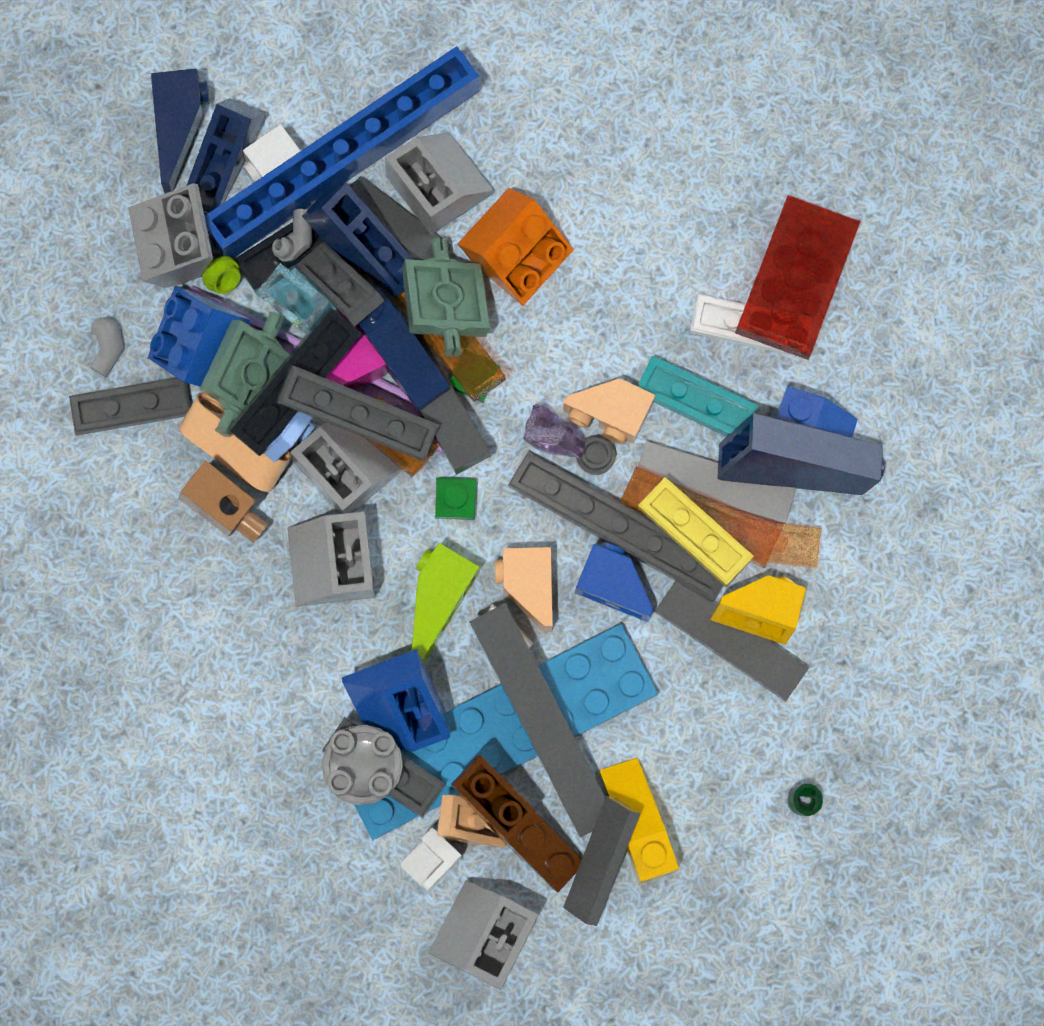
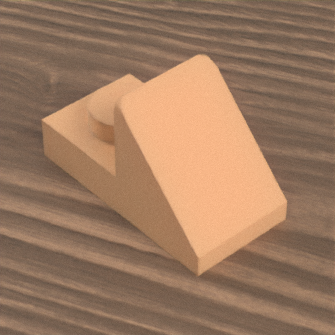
(463, 824)

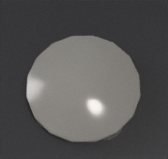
(362, 764)

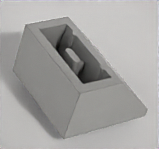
(436, 179)
(171, 237)
(343, 466)
(331, 559)
(483, 934)

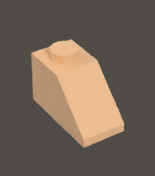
(528, 582)

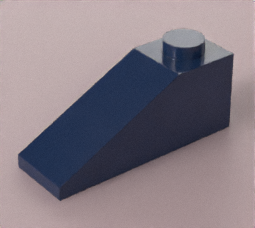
(178, 115)
(221, 152)
(358, 236)
(403, 354)

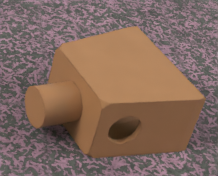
(204, 495)

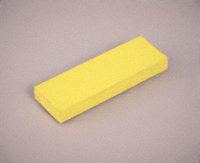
(695, 532)

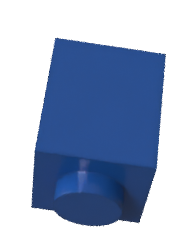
(815, 412)
(613, 582)

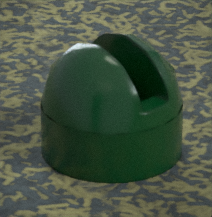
(806, 791)

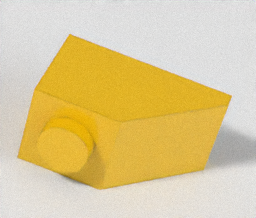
(763, 608)

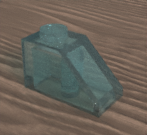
(293, 299)

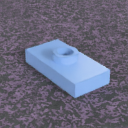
(296, 429)

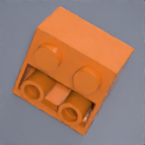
(516, 245)

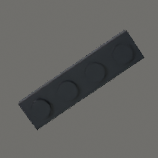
(315, 353)

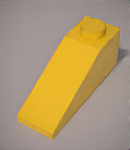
(649, 845)

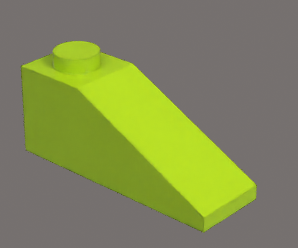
(440, 591)

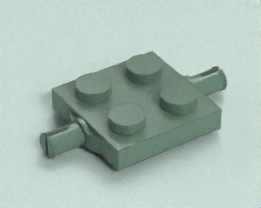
(445, 298)
(243, 367)

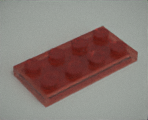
(797, 277)

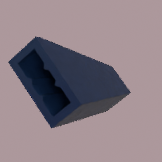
(798, 457)

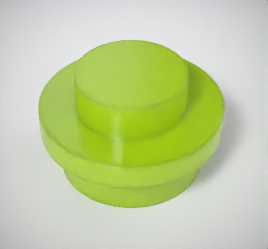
(221, 275)

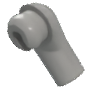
(296, 242)
(110, 345)

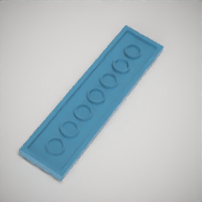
(589, 687)

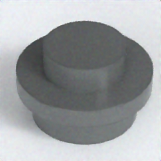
(597, 455)

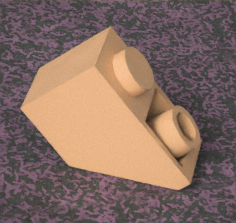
(616, 405)

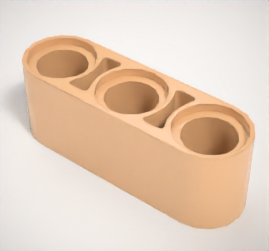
(200, 428)

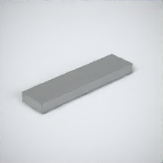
(700, 476)

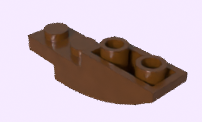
(516, 823)

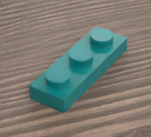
(695, 397)

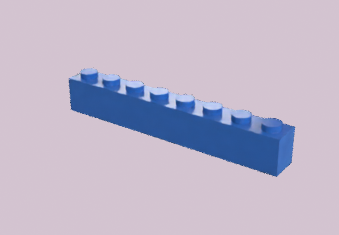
(342, 153)

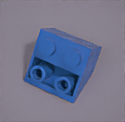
(190, 335)
(399, 701)

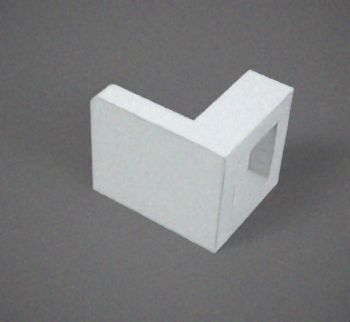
(431, 860)

